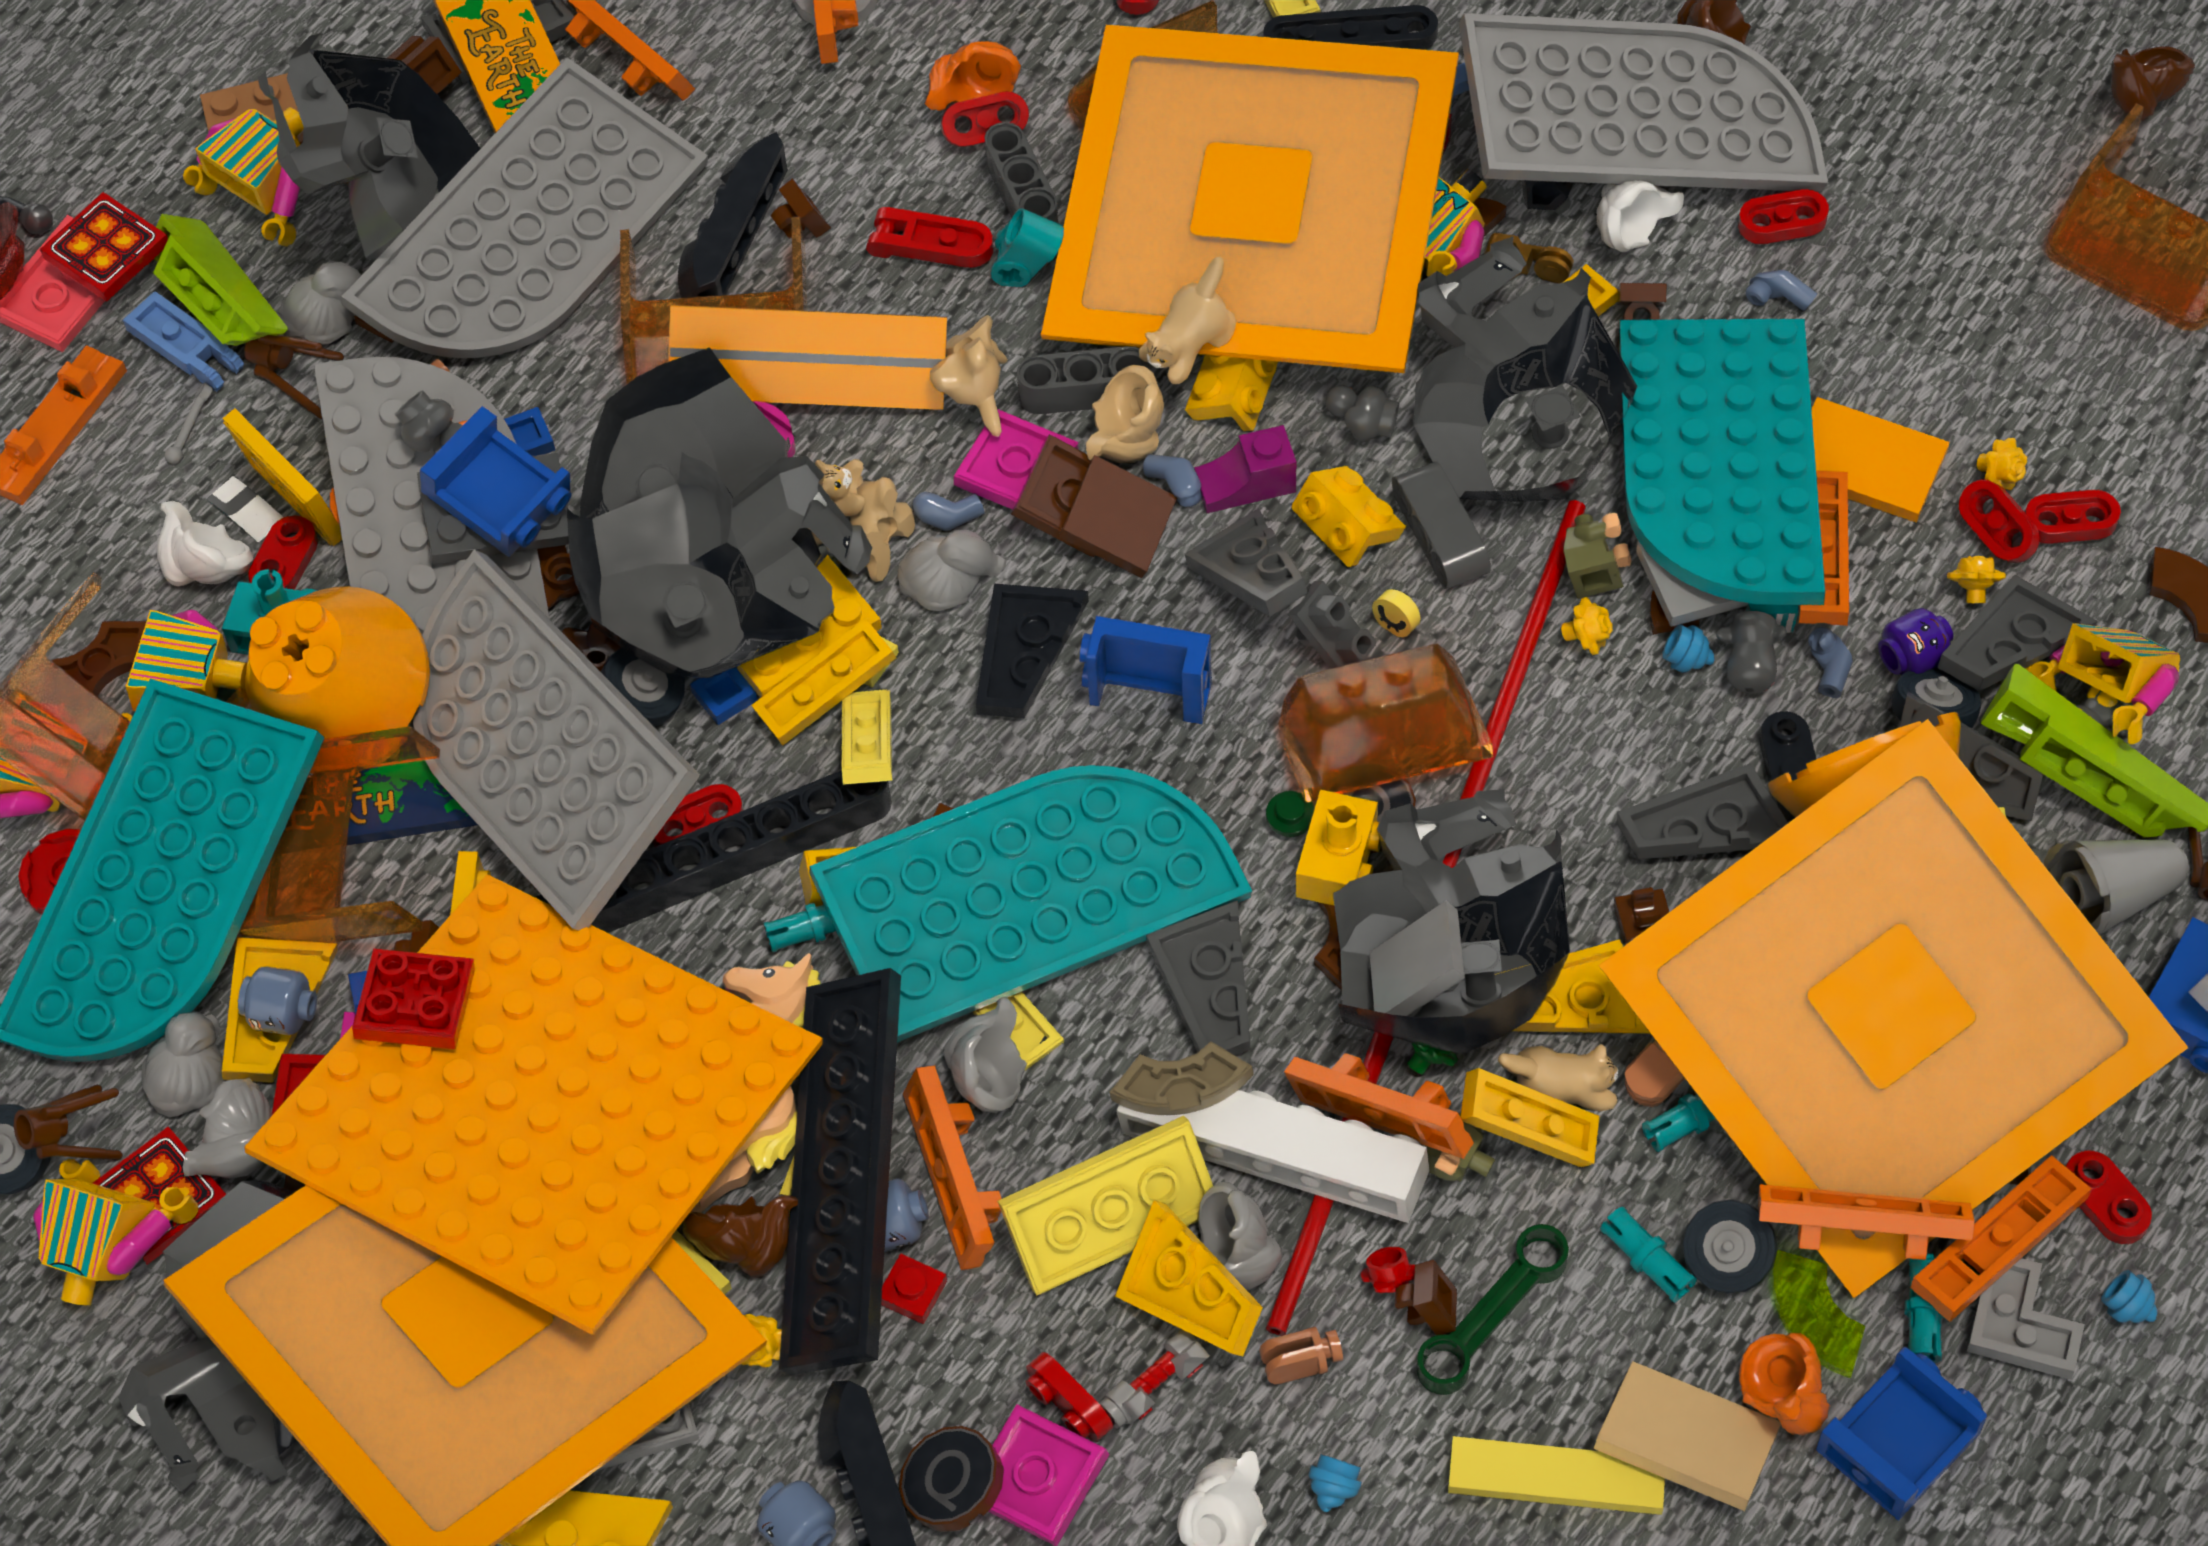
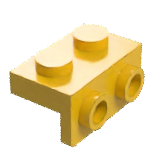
(1231, 389)
(1346, 513)

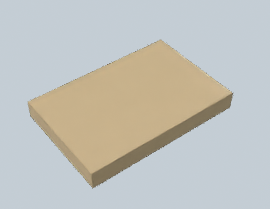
(1688, 1435)

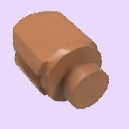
(1651, 1076)
(1299, 1355)

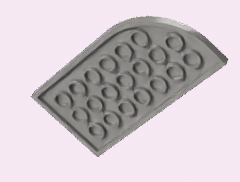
(1633, 106)
(527, 223)
(379, 483)
(542, 744)

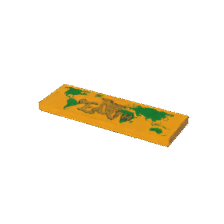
(500, 51)

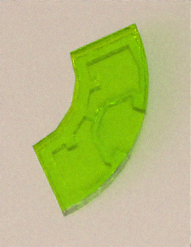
(1808, 1309)

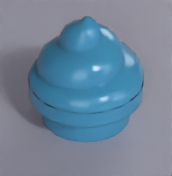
(1688, 649)
(2130, 1298)
(1333, 1482)

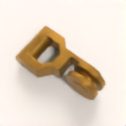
(1551, 262)

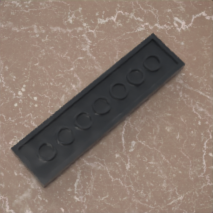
(841, 1175)

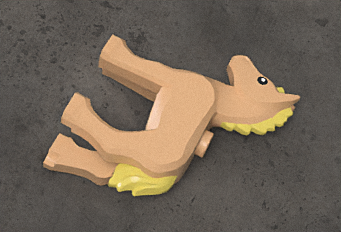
(783, 993)

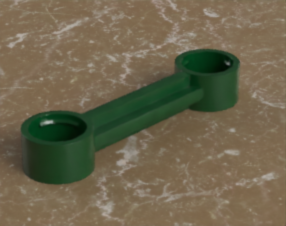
(1492, 1309)

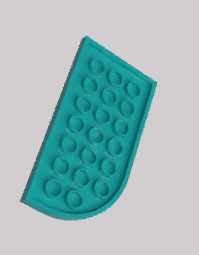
(1724, 456)
(157, 876)
(1024, 887)

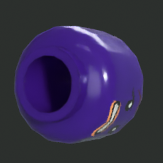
(1914, 642)

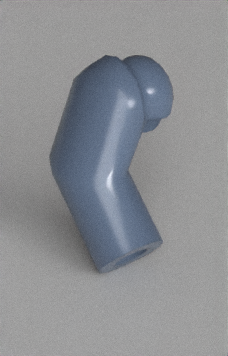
(1779, 284)
(1179, 476)
(945, 513)
(1833, 658)

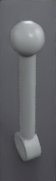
(174, 454)

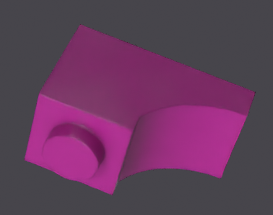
(1252, 471)

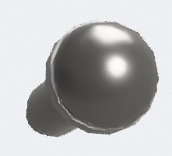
(34, 217)

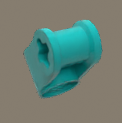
(1025, 248)

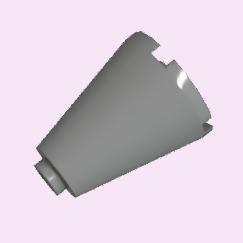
(2116, 876)

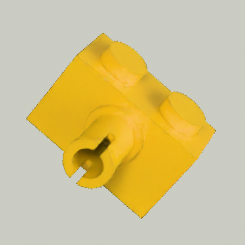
(1337, 846)

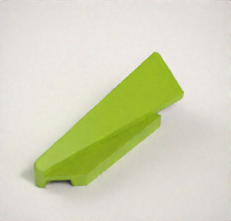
(212, 283)
(2089, 760)

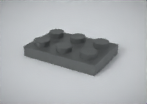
(455, 541)

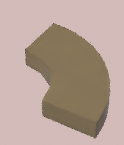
(1181, 1084)

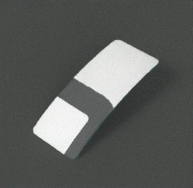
(245, 508)

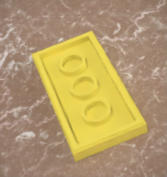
(1102, 1203)

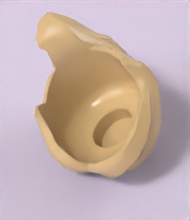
(1127, 417)

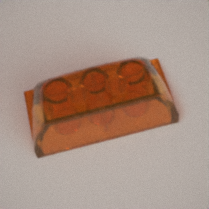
(1380, 722)

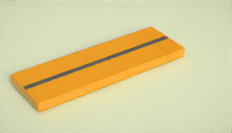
(818, 354)

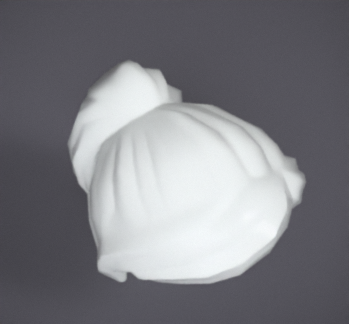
(1631, 212)
(197, 550)
(1223, 1505)

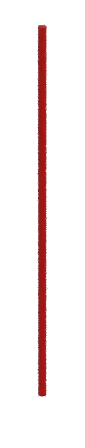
(1476, 781)

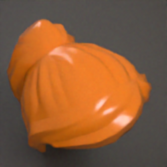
(972, 73)
(1784, 1381)

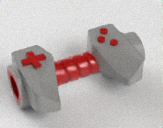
(1132, 1401)

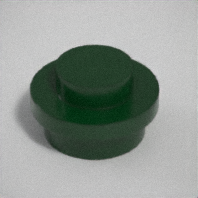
(1289, 814)

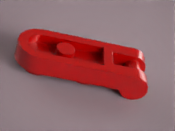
(930, 238)

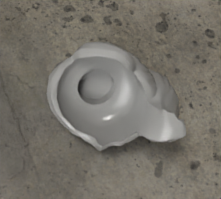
(315, 304)
(947, 568)
(986, 1059)
(184, 1065)
(231, 1122)
(1237, 1234)

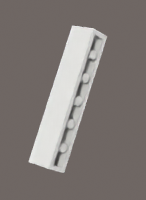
(1304, 1151)

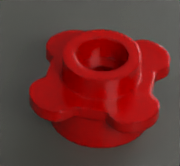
(1388, 1269)

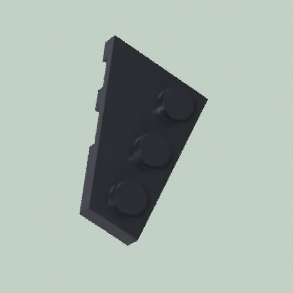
(1023, 643)

